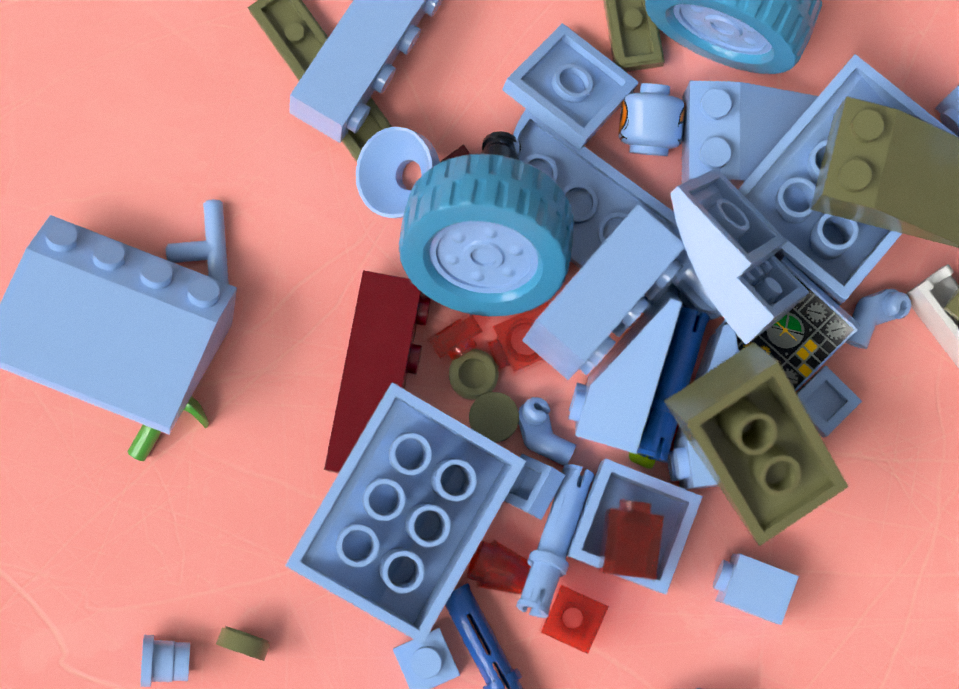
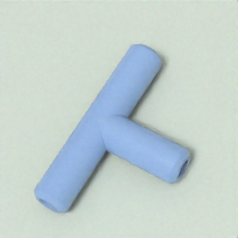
(211, 249)

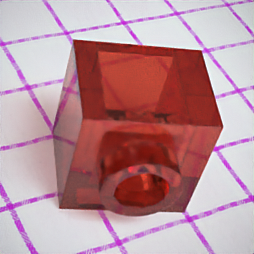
(592, 615)

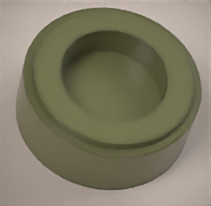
(473, 374)
(494, 416)
(243, 643)

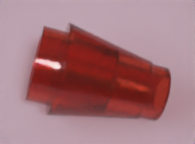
(498, 568)

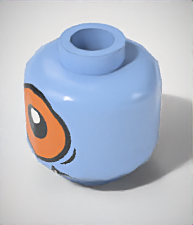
(651, 120)

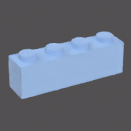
(357, 63)

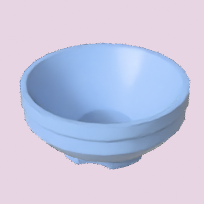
(382, 166)

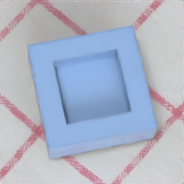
(827, 400)
(534, 487)
(426, 663)

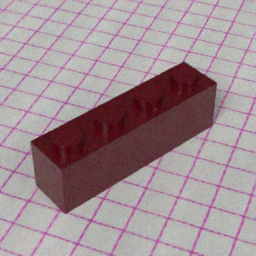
(377, 354)

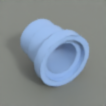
(164, 661)

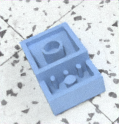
(734, 254)

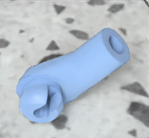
(875, 310)
(538, 432)

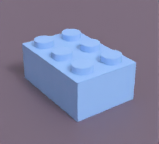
(606, 294)

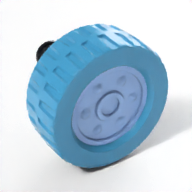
(740, 33)
(487, 232)

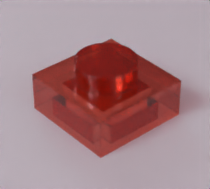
(455, 338)

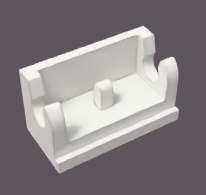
(928, 303)

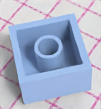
(617, 483)

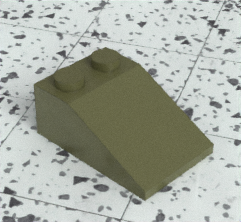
(890, 172)
(757, 442)

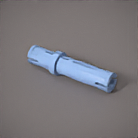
(549, 560)

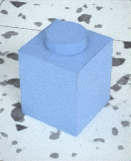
(754, 587)

